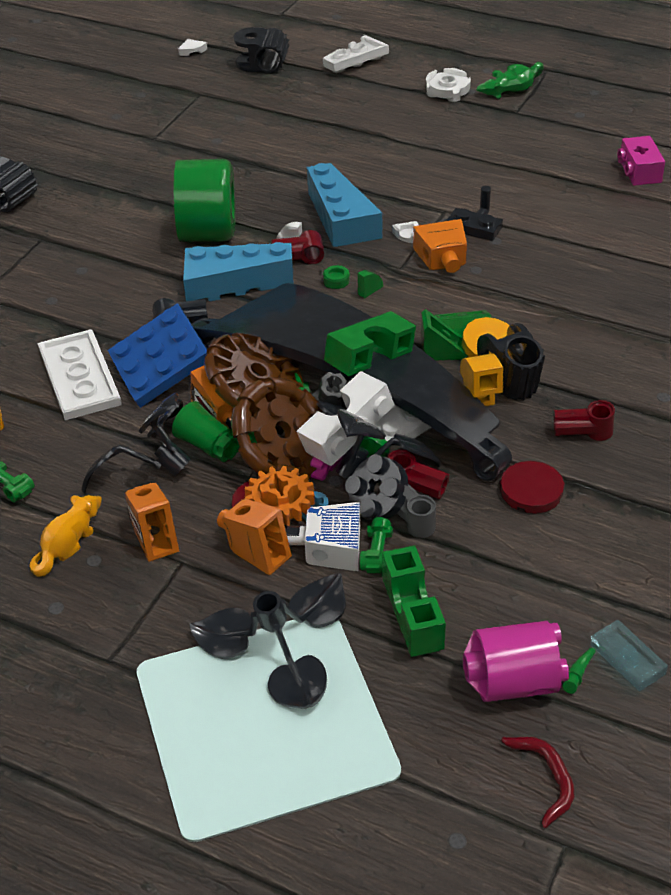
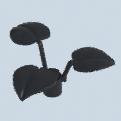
(356, 426)
(168, 454)
(291, 685)

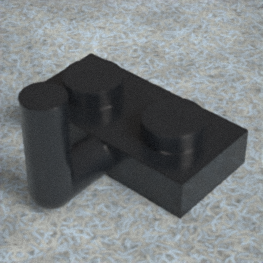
(479, 223)

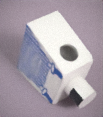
(330, 536)

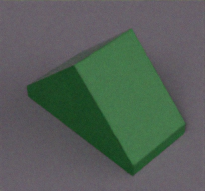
(439, 339)

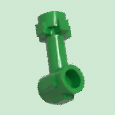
(15, 487)
(372, 559)

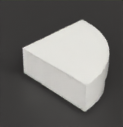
(192, 46)
(290, 230)
(404, 231)

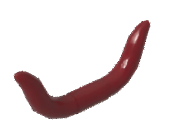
(557, 768)

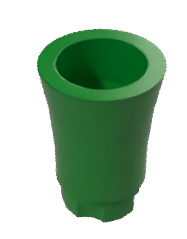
(205, 432)

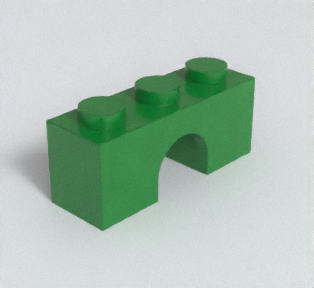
(353, 346)
(416, 613)

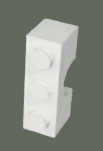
(324, 435)

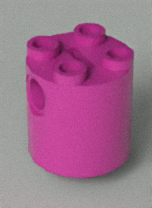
(515, 661)

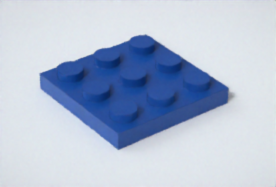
(158, 355)

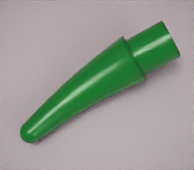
(577, 671)

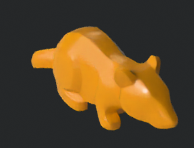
(63, 533)

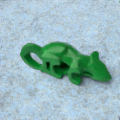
(514, 80)

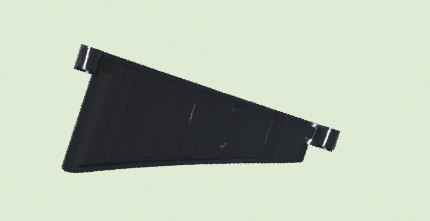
(296, 326)

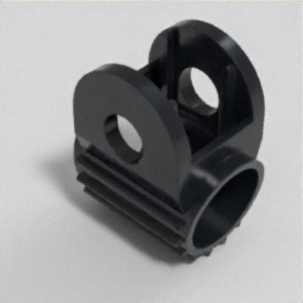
(259, 54)
(16, 183)
(523, 373)

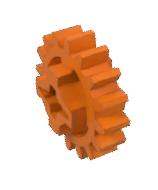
(283, 490)

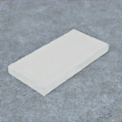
(79, 374)

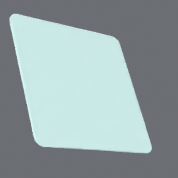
(242, 755)

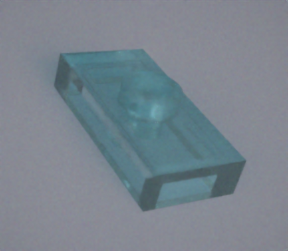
(628, 655)

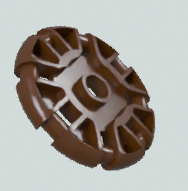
(238, 358)
(265, 419)

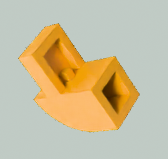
(483, 377)

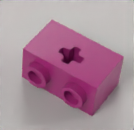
(641, 160)

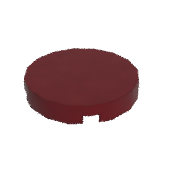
(532, 486)

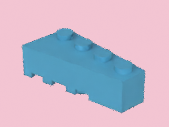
(341, 207)
(236, 269)

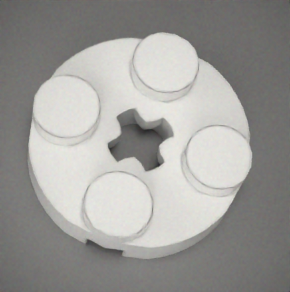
(448, 84)

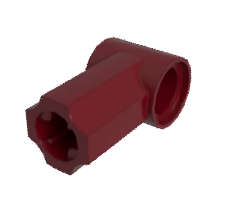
(301, 247)
(595, 421)
(421, 477)

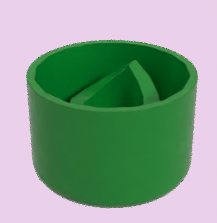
(204, 200)

